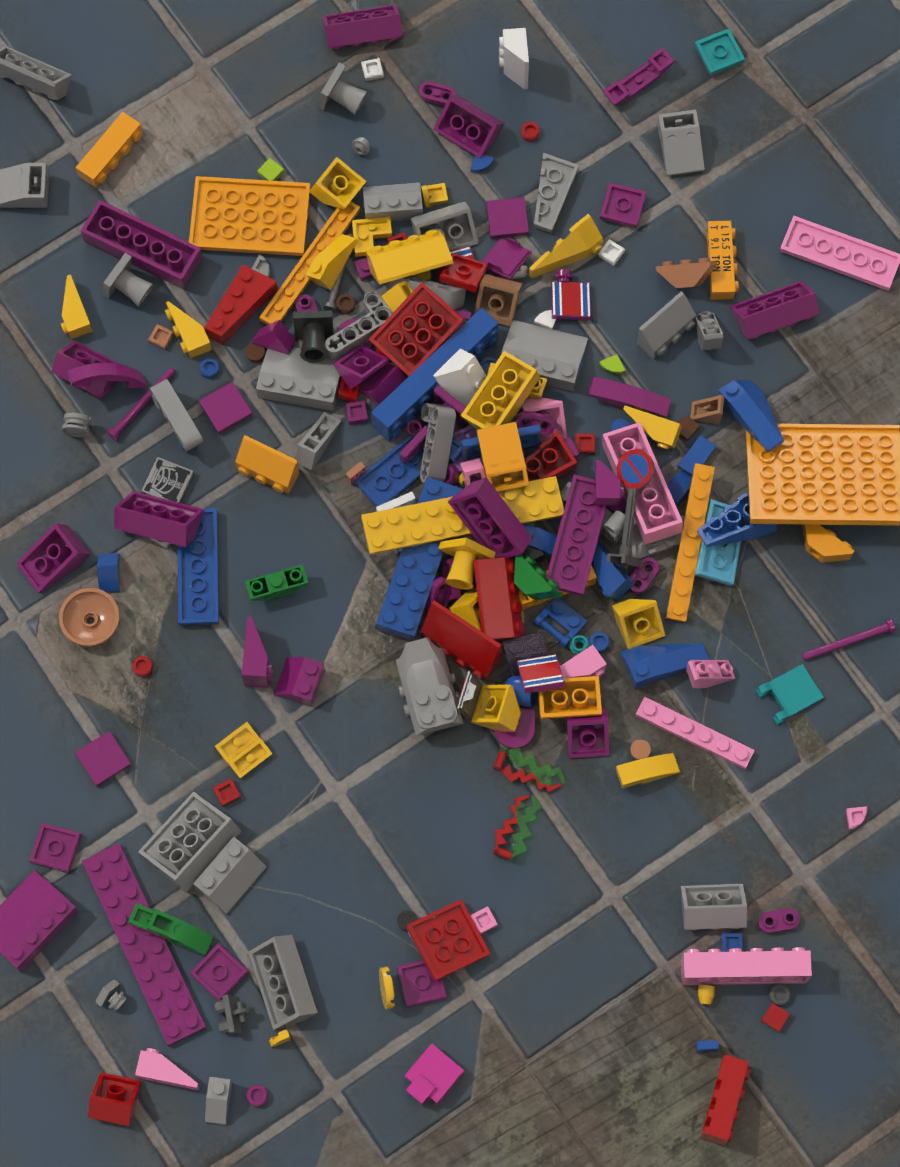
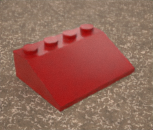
(416, 329)
(462, 641)

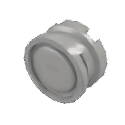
(76, 424)

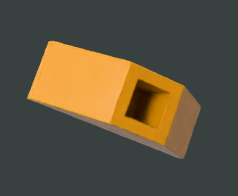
(825, 545)

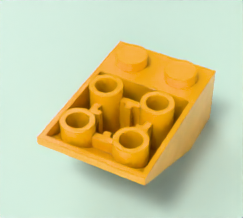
(503, 456)

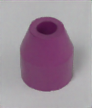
(413, 428)

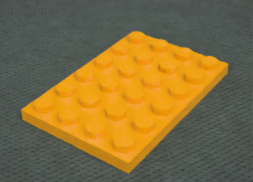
(249, 216)

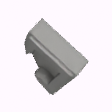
(261, 266)
(106, 992)

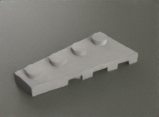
(554, 185)
(643, 551)

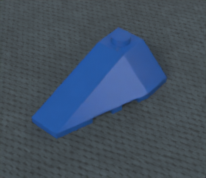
(752, 411)
(733, 525)
(657, 662)

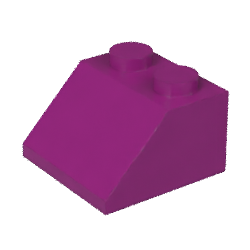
(300, 680)
(588, 735)

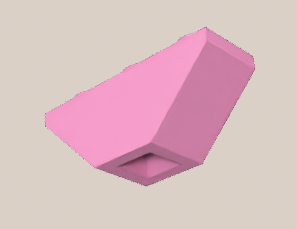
(709, 672)

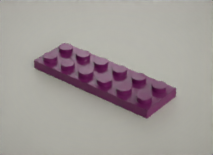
(576, 537)

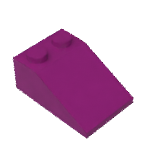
(52, 557)
(256, 666)

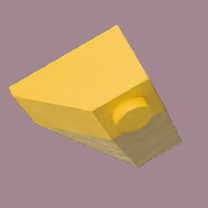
(578, 245)

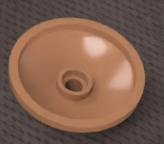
(86, 605)

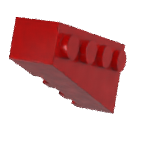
(241, 300)
(551, 460)
(724, 1100)

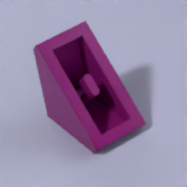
(275, 337)

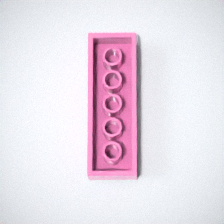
(654, 508)
(746, 967)

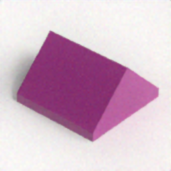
(359, 365)
(382, 383)

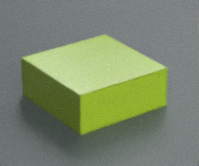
(270, 170)

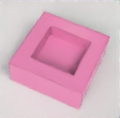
(484, 920)

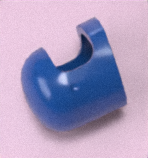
(523, 699)

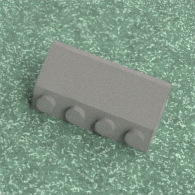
(33, 73)
(282, 981)

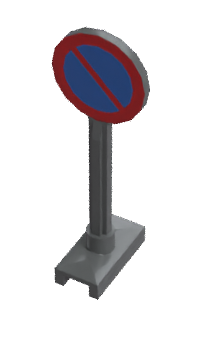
(634, 471)

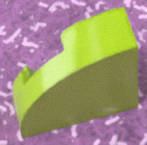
(612, 365)

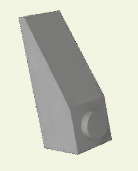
(316, 440)

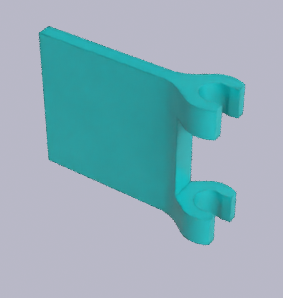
(792, 691)

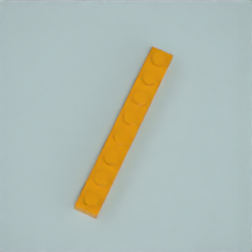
(297, 280)
(689, 543)

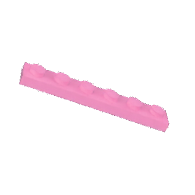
(694, 733)

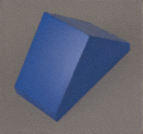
(679, 487)
(108, 572)

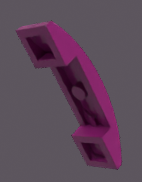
(640, 78)
(85, 374)

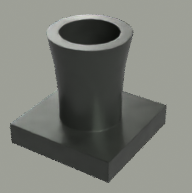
(313, 329)

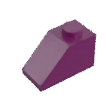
(607, 486)

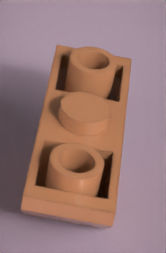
(686, 273)

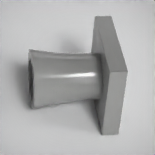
(341, 92)
(126, 282)

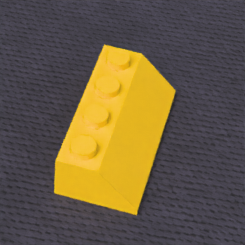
(408, 256)
(501, 393)

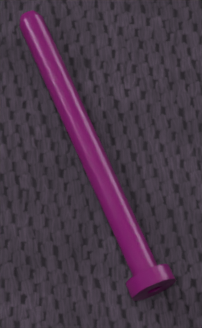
(114, 433)
(889, 626)

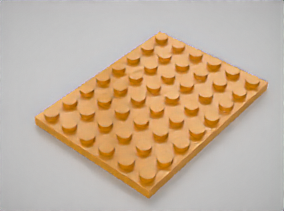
(826, 476)

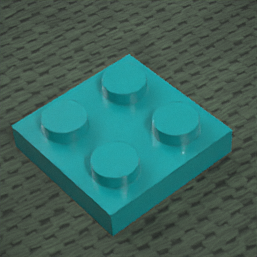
(719, 52)

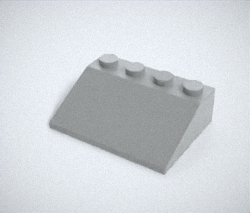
(549, 351)
(298, 381)
(189, 841)

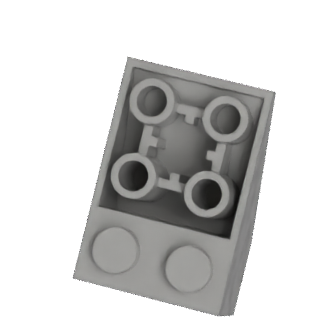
(681, 142)
(24, 186)

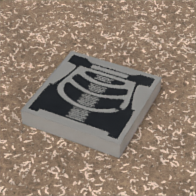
(167, 480)

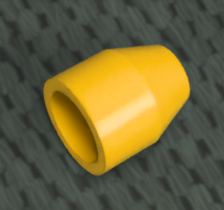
(706, 994)

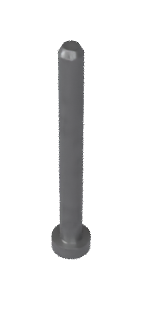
(330, 305)

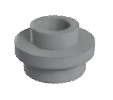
(361, 146)
(116, 1000)

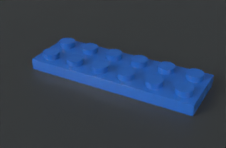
(199, 575)

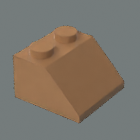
(499, 298)

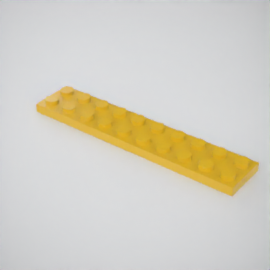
(438, 521)

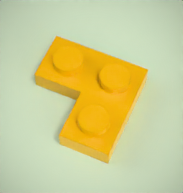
(368, 229)

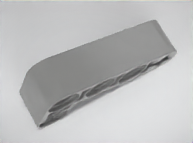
(450, 294)
(355, 329)
(176, 414)
(438, 440)
(612, 523)

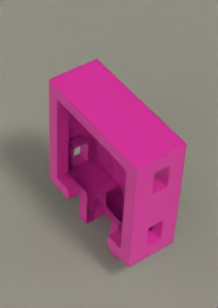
(432, 1076)

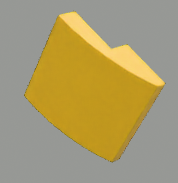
(243, 750)

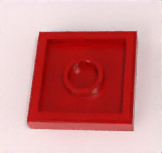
(464, 272)

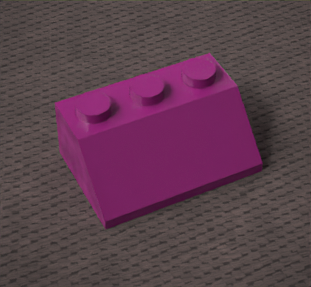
(468, 125)
(79, 355)

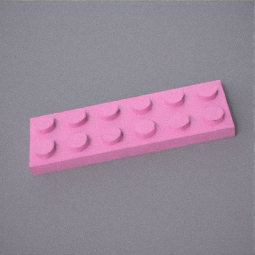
(840, 253)

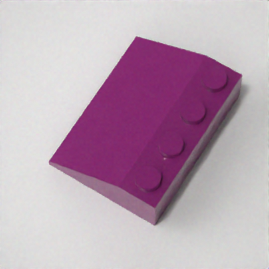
(32, 919)

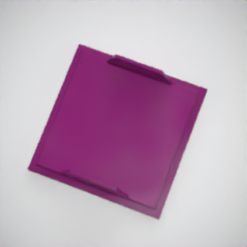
(506, 257)

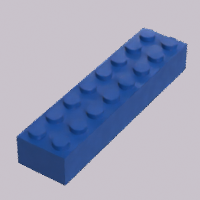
(408, 398)
(413, 576)

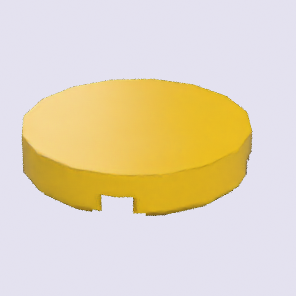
(386, 987)

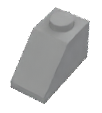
(218, 1100)

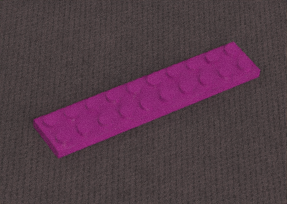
(145, 951)

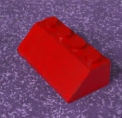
(498, 598)

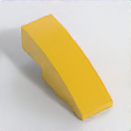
(647, 770)

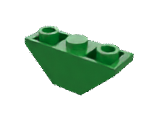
(533, 579)
(277, 584)

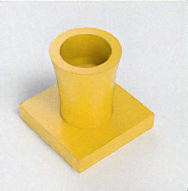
(464, 552)

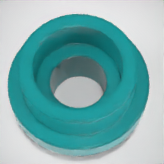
(578, 639)

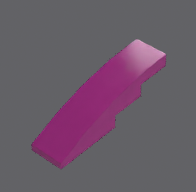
(623, 395)

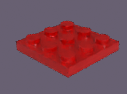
(448, 940)

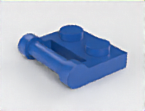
(564, 617)

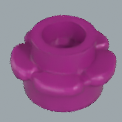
(563, 275)

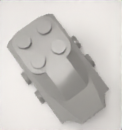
(427, 687)

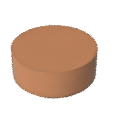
(640, 749)

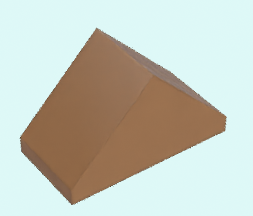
(708, 410)

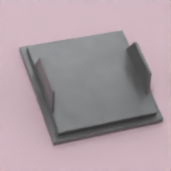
(469, 696)

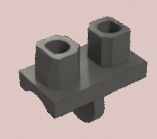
(234, 1013)

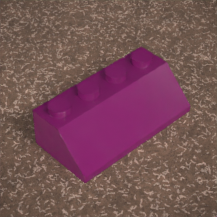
(362, 26)
(775, 310)
(158, 518)
(490, 519)

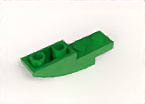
(171, 928)

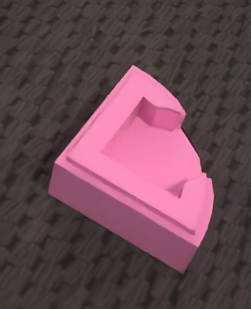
(855, 816)

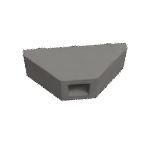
(708, 331)

